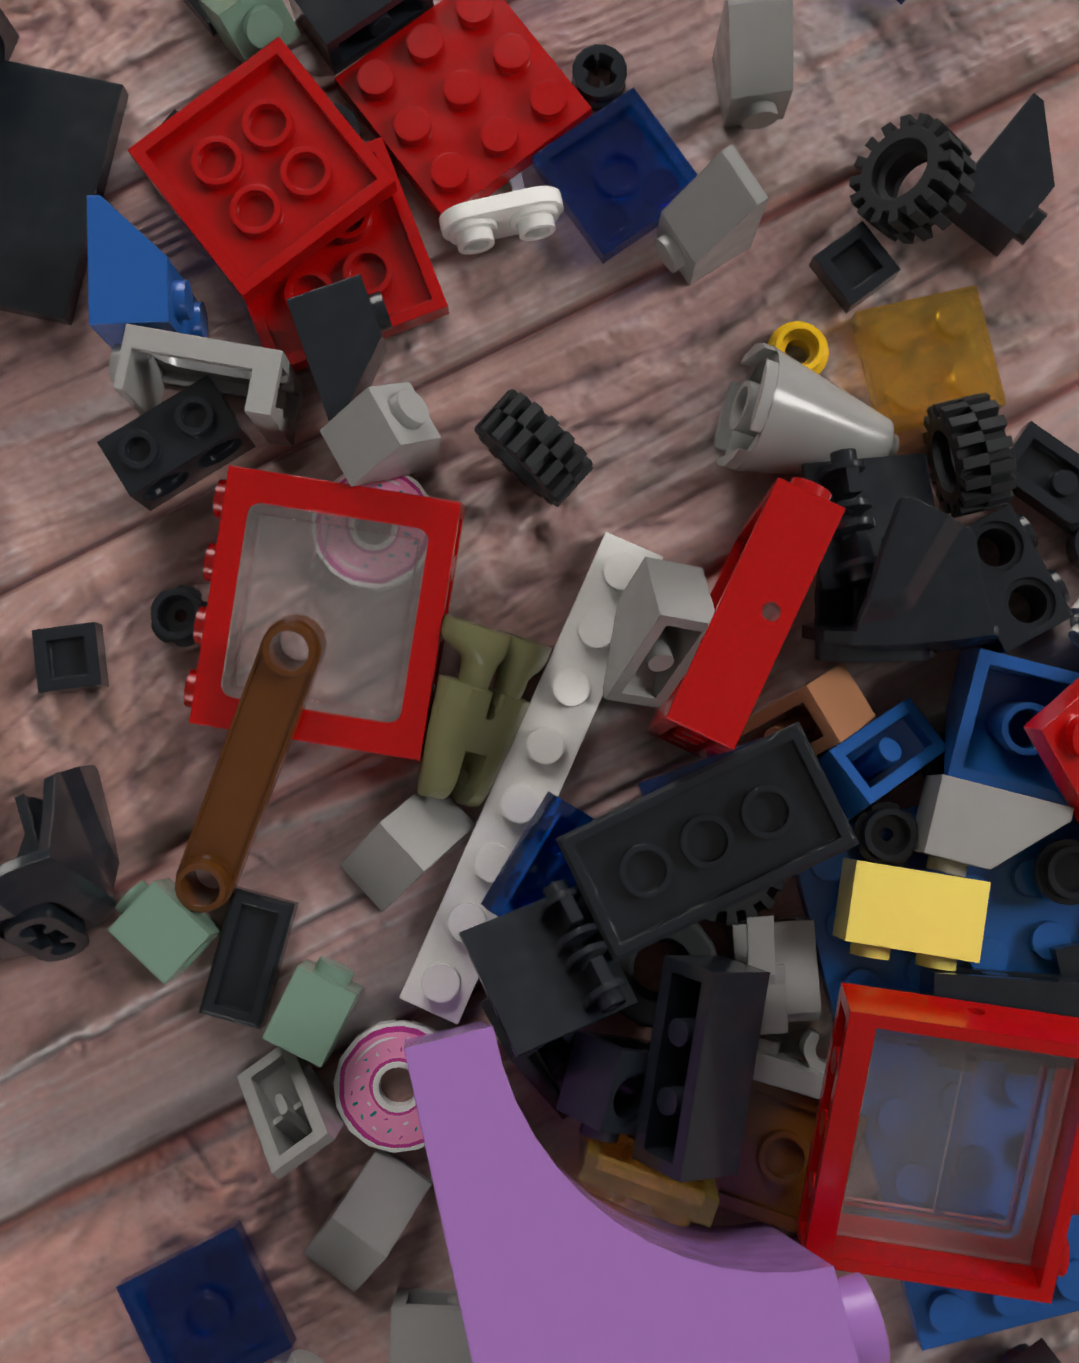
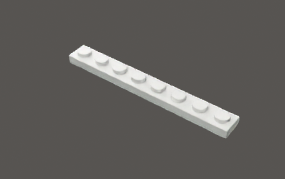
(535, 764)

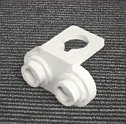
(523, 212)

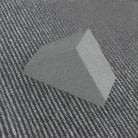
(406, 847)
(289, 1109)
(368, 1219)

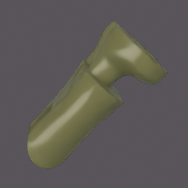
(476, 723)

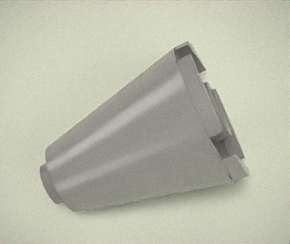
(794, 418)

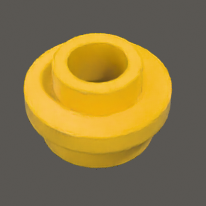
(807, 338)

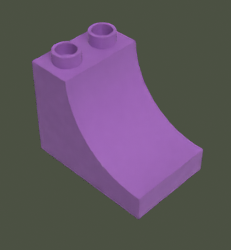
(583, 1280)

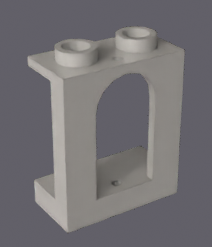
(259, 374)

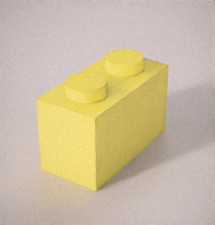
(911, 912)

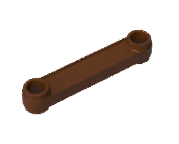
(249, 764)

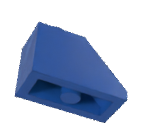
(880, 757)

